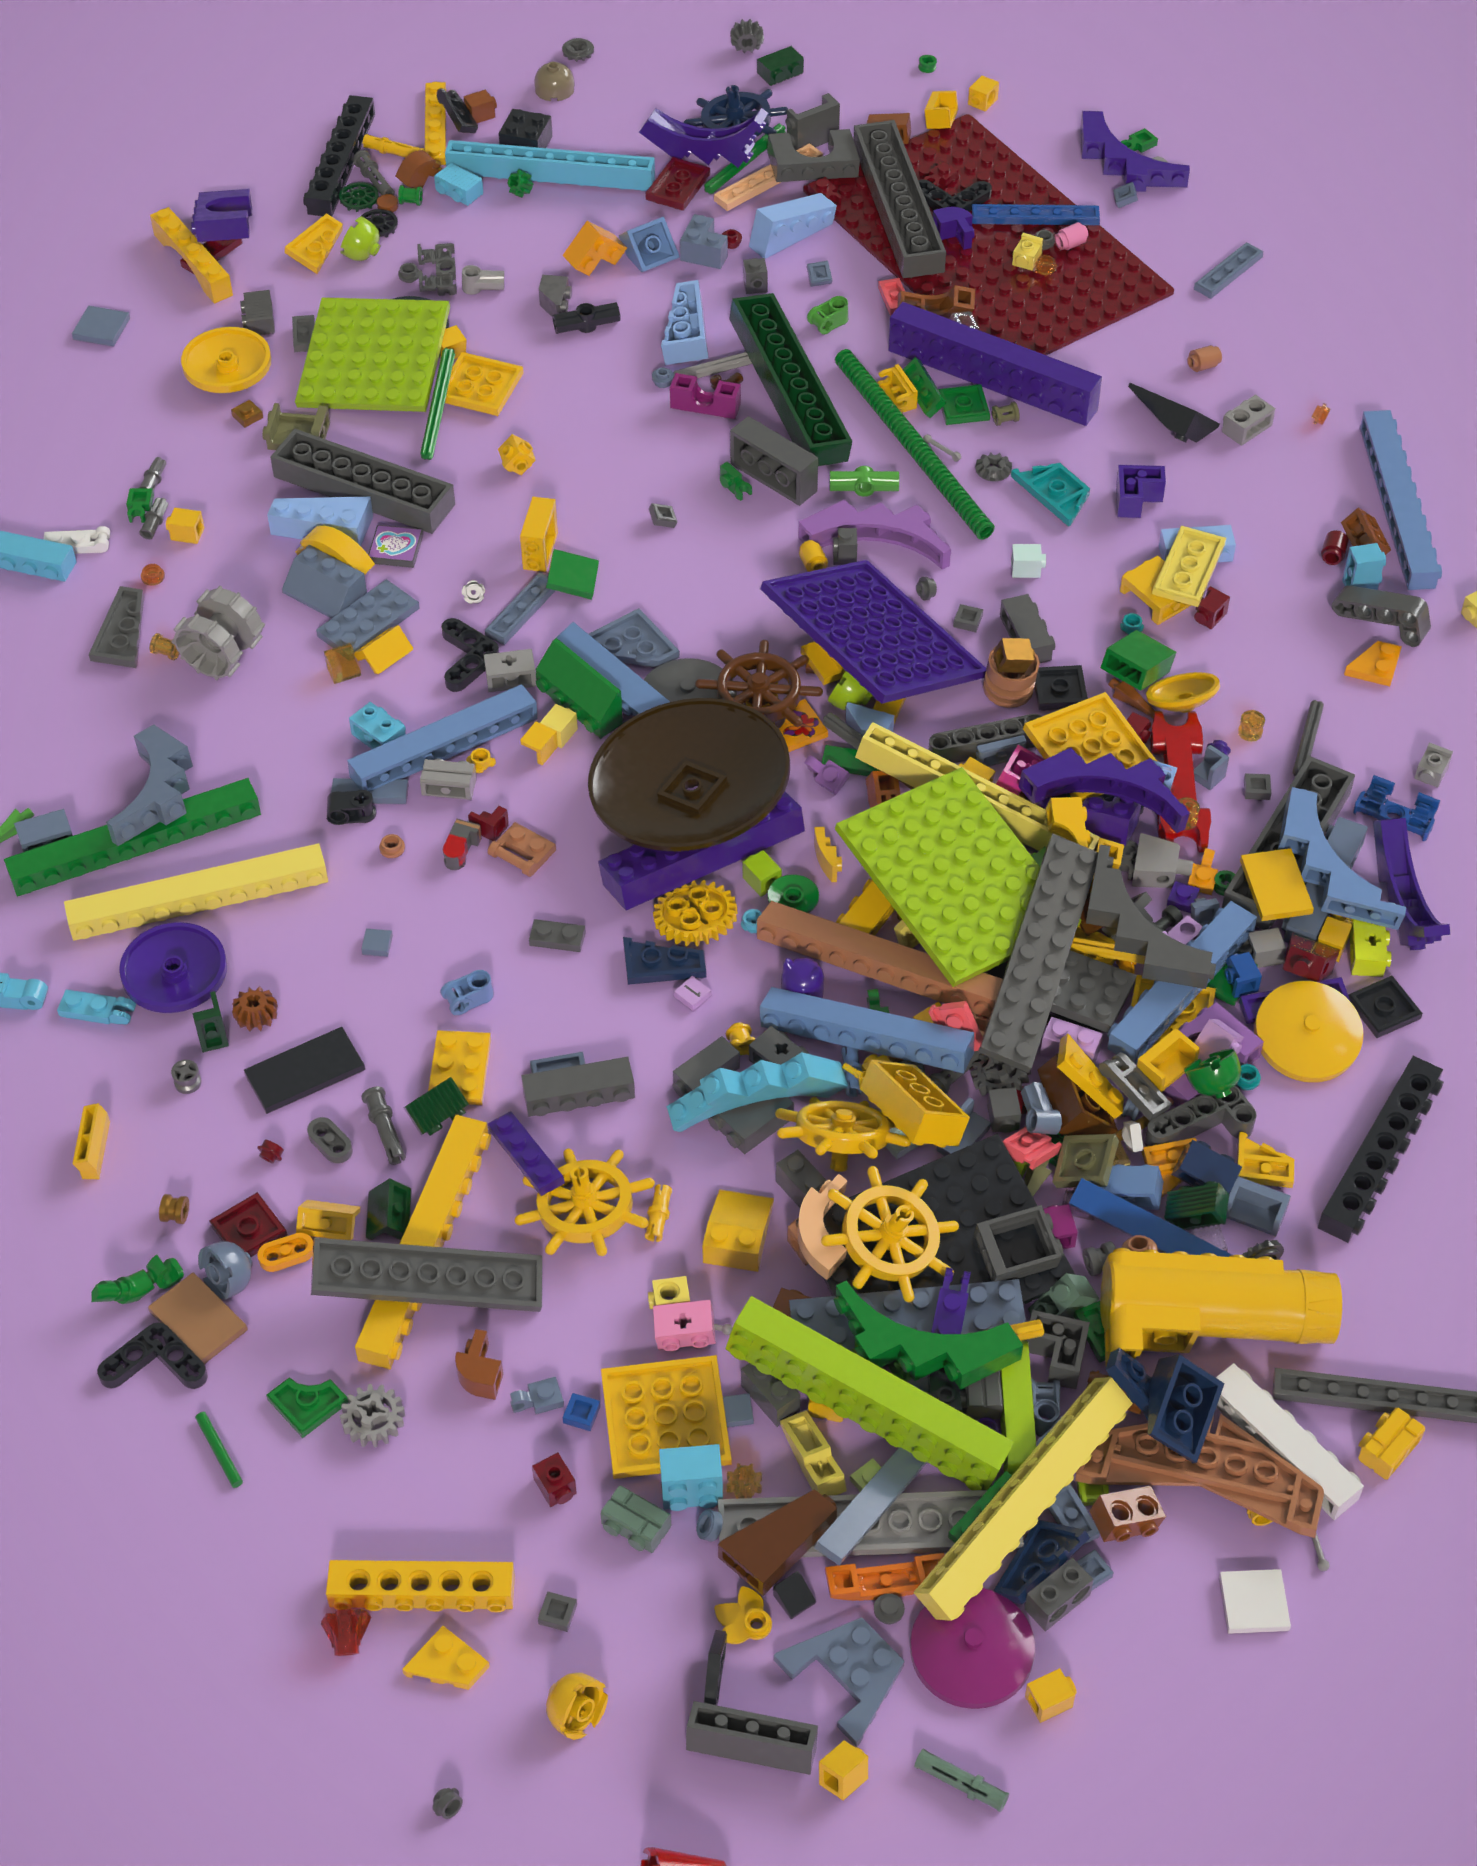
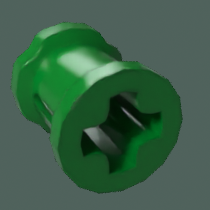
(410, 195)

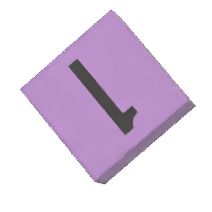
(692, 993)

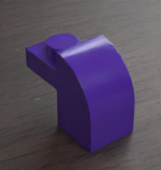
(955, 223)

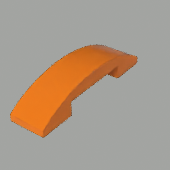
(869, 1583)

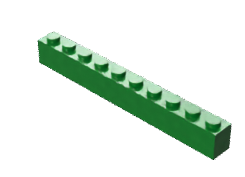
(96, 851)

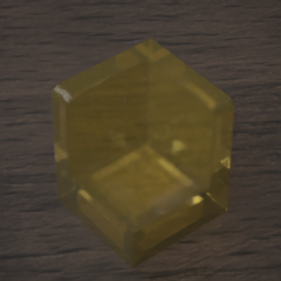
(342, 663)

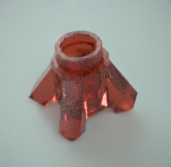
(346, 1630)

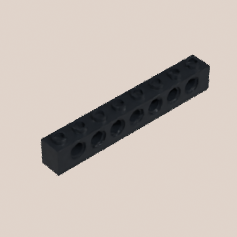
(338, 157)
(1412, 1093)

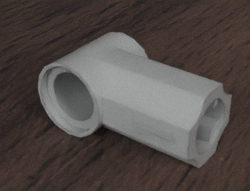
(476, 280)

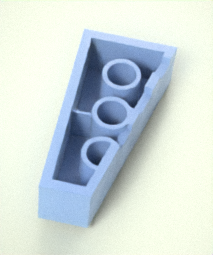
(790, 222)
(685, 331)
(300, 516)

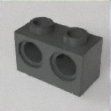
(1058, 1594)

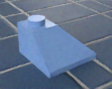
(649, 245)

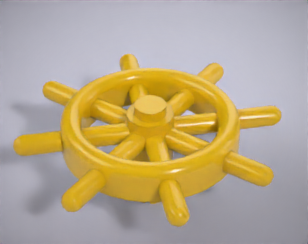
(840, 1129)
(585, 1201)
(890, 1233)

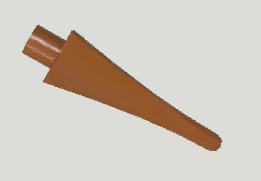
(1128, 695)

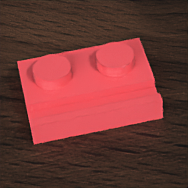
(957, 1016)
(1031, 1147)

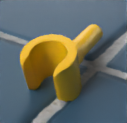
(857, 1073)

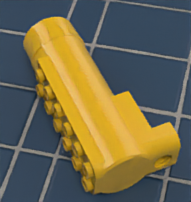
(1173, 1298)

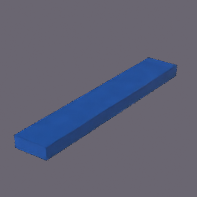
(1035, 214)
(1138, 1221)

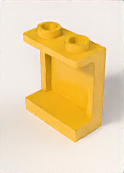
(1141, 583)

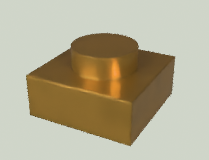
(247, 413)

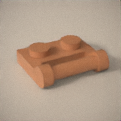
(526, 844)

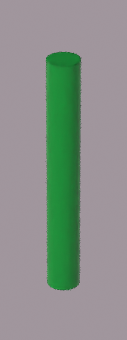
(219, 1449)

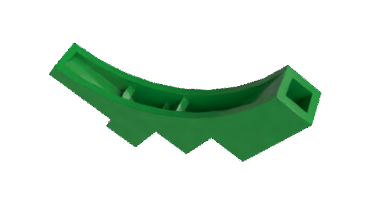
(920, 1353)

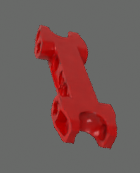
(1177, 747)

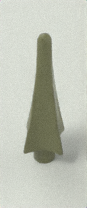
(1036, 1177)

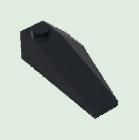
(1176, 417)

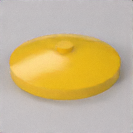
(226, 359)
(1309, 1031)

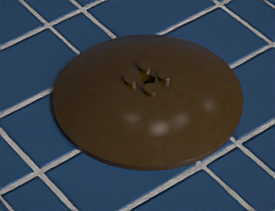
(708, 743)

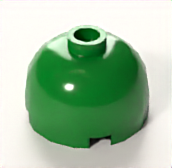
(1215, 1074)

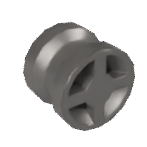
(182, 1071)

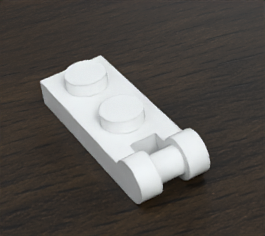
(82, 540)

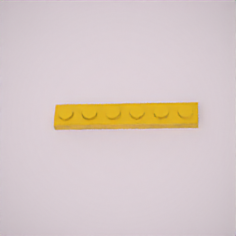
(435, 123)

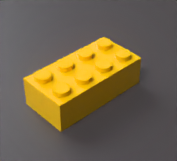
(914, 1103)

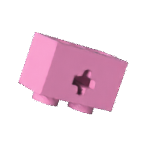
(671, 1319)

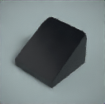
(793, 1595)

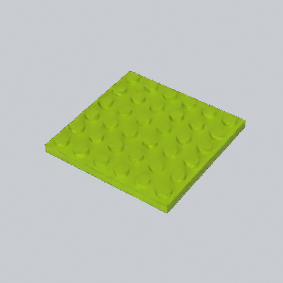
(373, 354)

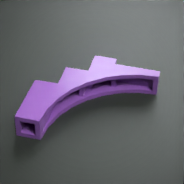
(878, 523)

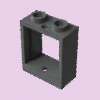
(991, 1255)

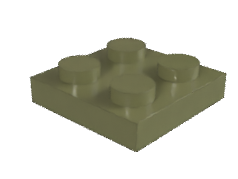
(1085, 1158)

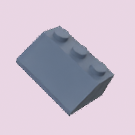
(323, 582)

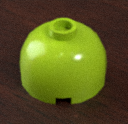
(361, 241)
(849, 691)

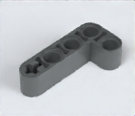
(1388, 608)
(1167, 1129)

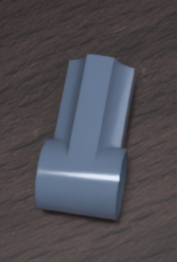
(1040, 1115)

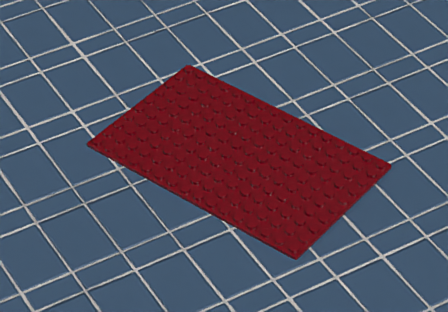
(1040, 312)

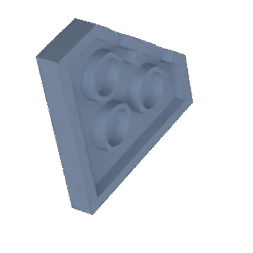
(636, 640)

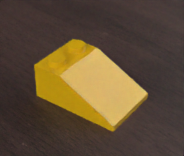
(737, 1230)

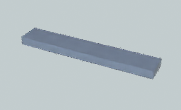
(869, 1506)

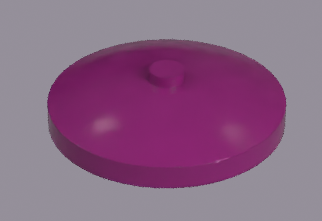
(978, 1655)

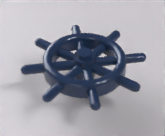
(735, 109)

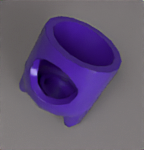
(803, 977)

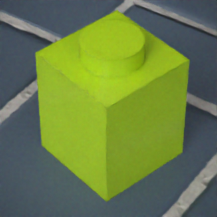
(760, 872)

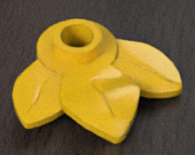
(740, 1616)

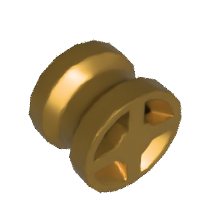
(174, 1209)

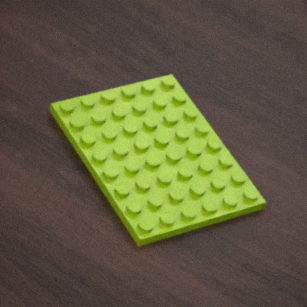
(947, 871)

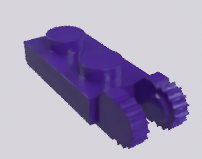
(951, 1305)

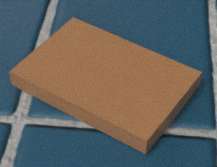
(198, 1317)

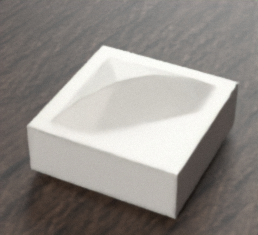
(1132, 1136)

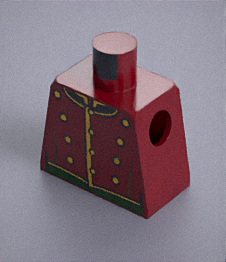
(1309, 958)

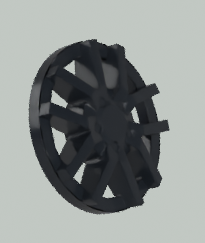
(382, 222)

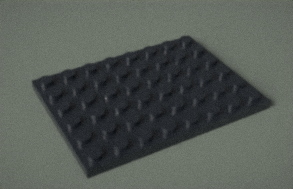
(968, 1189)

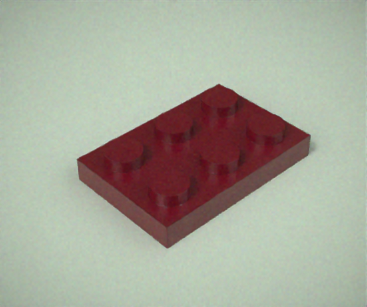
(678, 183)

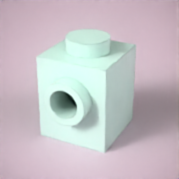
(1027, 560)

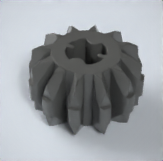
(747, 36)

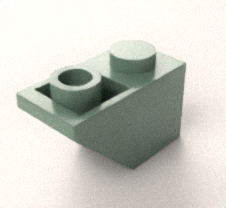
(1066, 1296)

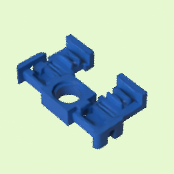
(1374, 806)

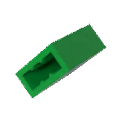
(1138, 660)

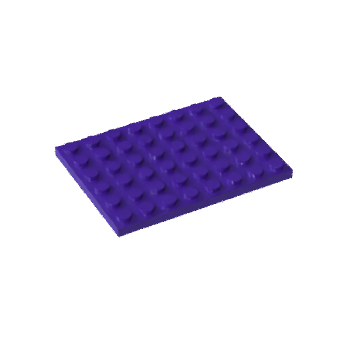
(873, 630)

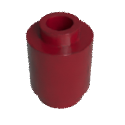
(1334, 547)

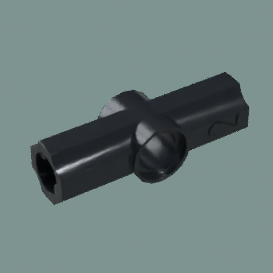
(586, 317)

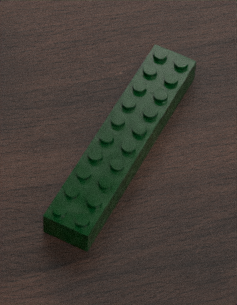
(790, 378)

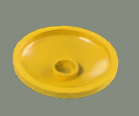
(1183, 691)

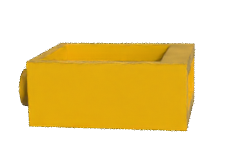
(539, 534)

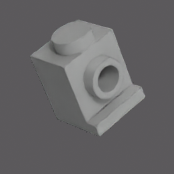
(1433, 765)

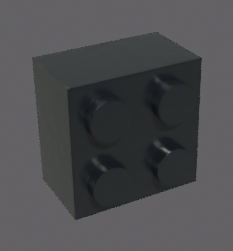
(526, 129)

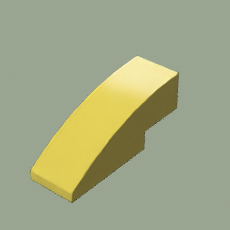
(813, 1454)

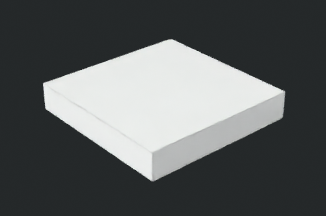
(1254, 1601)

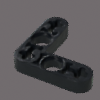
(978, 193)
(474, 651)
(151, 1349)

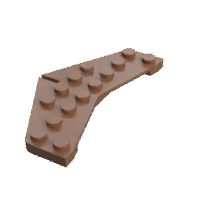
(1228, 1465)

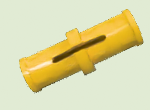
(658, 1213)

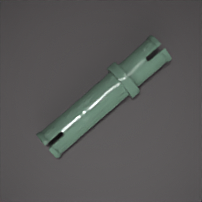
(962, 1780)

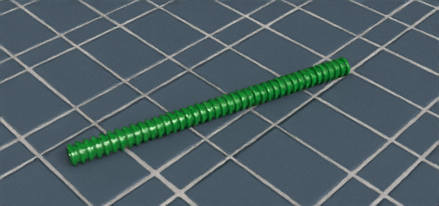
(915, 445)

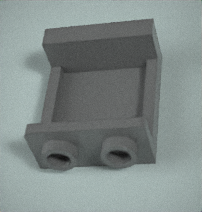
(814, 124)

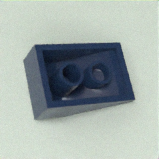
(1182, 1405)

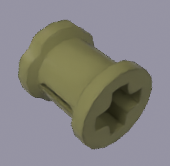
(1013, 414)

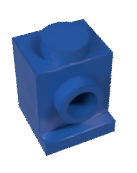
(1242, 974)

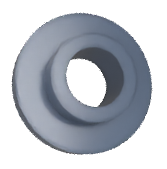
(662, 377)

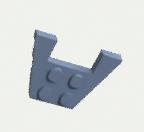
(857, 1661)

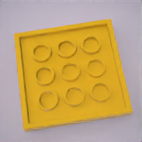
(1092, 731)
(662, 1409)

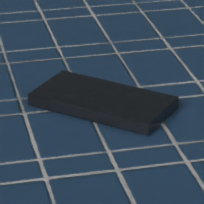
(304, 1070)

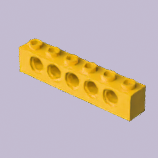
(437, 1575)

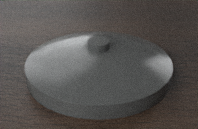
(678, 677)

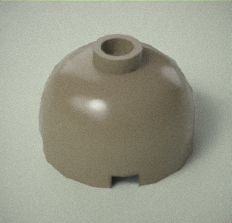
(554, 81)

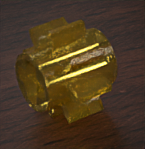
(741, 1475)

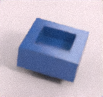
(581, 1412)

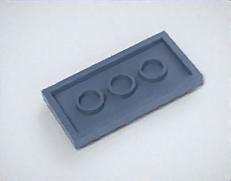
(368, 616)

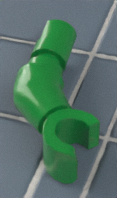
(137, 1285)

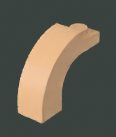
(812, 1229)

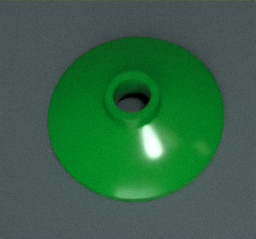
(794, 888)

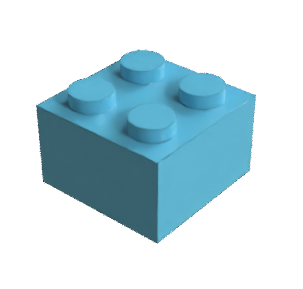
(691, 1477)

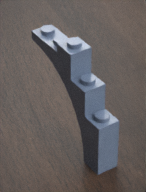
(163, 791)

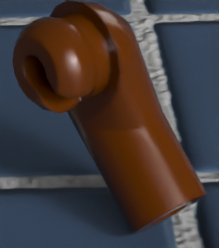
(736, 378)

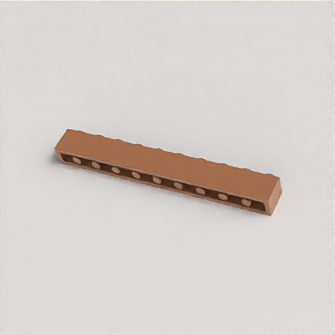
(872, 957)

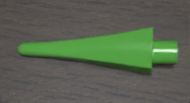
(8, 828)

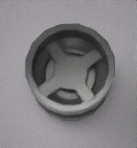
(1095, 1258)

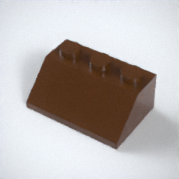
(1078, 1110)

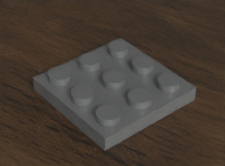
(1092, 991)

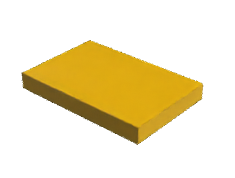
(1276, 884)

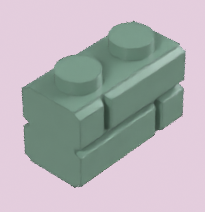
(635, 1520)

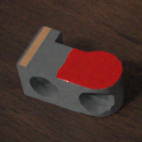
(459, 842)

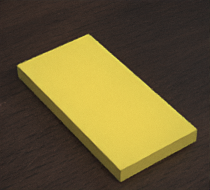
(1189, 566)

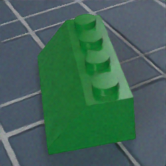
(580, 688)

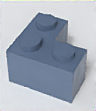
(702, 245)

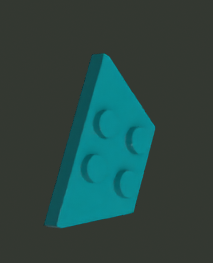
(1055, 489)

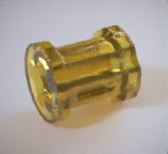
(163, 646)

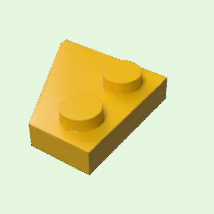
(1264, 1164)
(447, 1660)

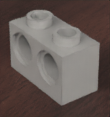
(1248, 420)

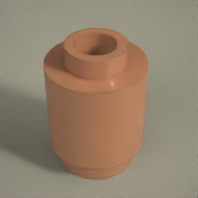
(1204, 358)

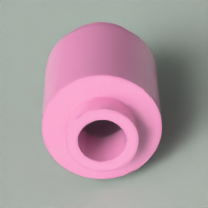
(1071, 236)

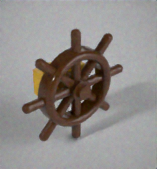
(759, 689)

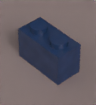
(1201, 1164)

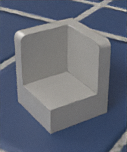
(1267, 947)

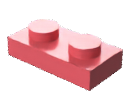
(889, 291)

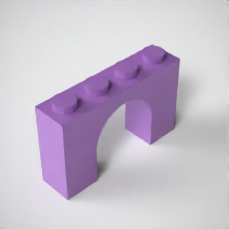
(1181, 1089)

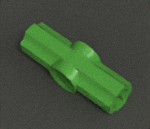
(864, 481)

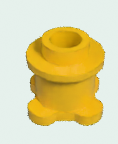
(740, 1037)

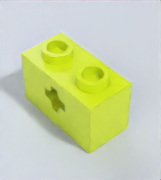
(1369, 949)

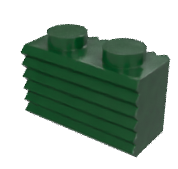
(780, 65)
(436, 1106)
(1197, 1206)

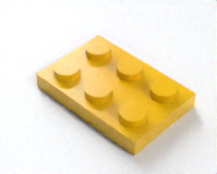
(464, 1059)

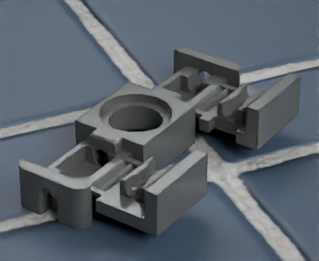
(444, 279)

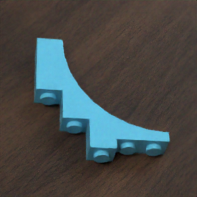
(760, 1082)

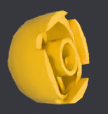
(575, 1704)

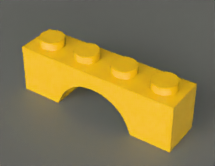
(1067, 819)

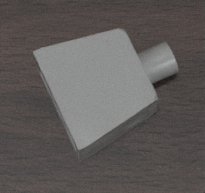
(1158, 863)

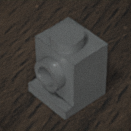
(845, 546)

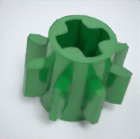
(520, 183)

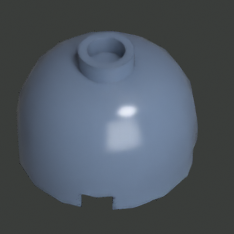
(226, 1268)

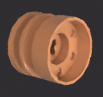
(1009, 688)

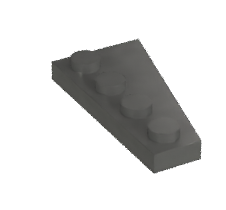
(120, 632)

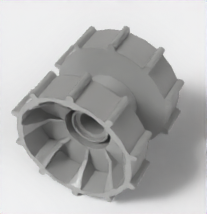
(218, 633)

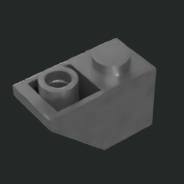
(554, 294)

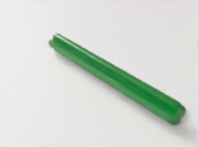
(731, 170)
(437, 404)

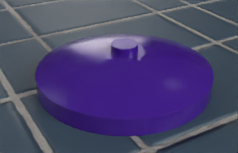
(173, 967)

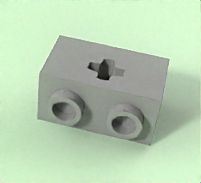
(509, 670)

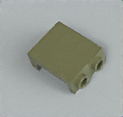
(282, 424)

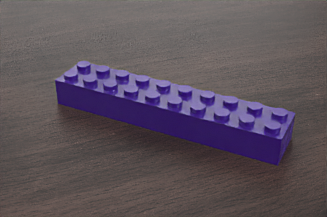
(995, 363)

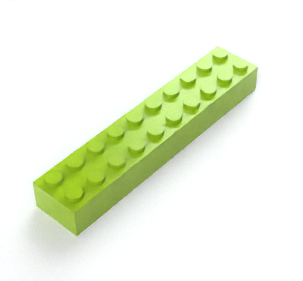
(868, 1395)

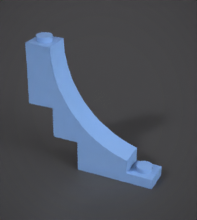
(1344, 890)

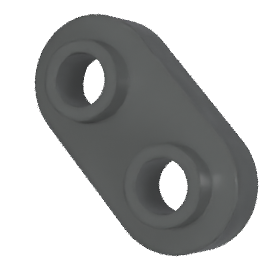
(332, 1140)

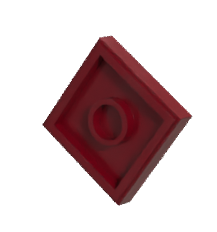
(248, 1225)

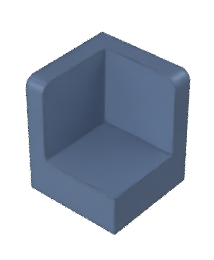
(1212, 768)

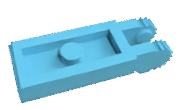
(95, 1007)

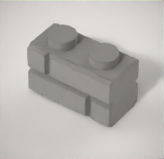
(448, 779)

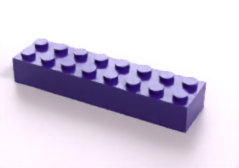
(645, 873)

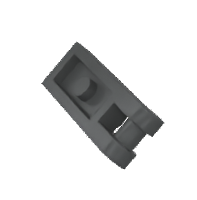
(1135, 1085)

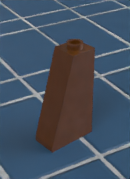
(777, 1541)

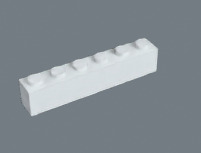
(1276, 1428)

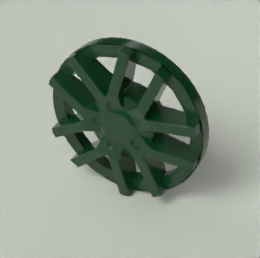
(361, 197)

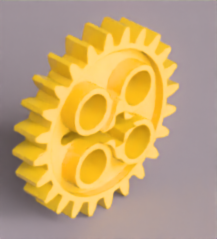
(695, 913)

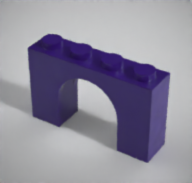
(222, 215)

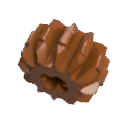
(254, 1008)

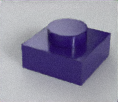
(1182, 896)

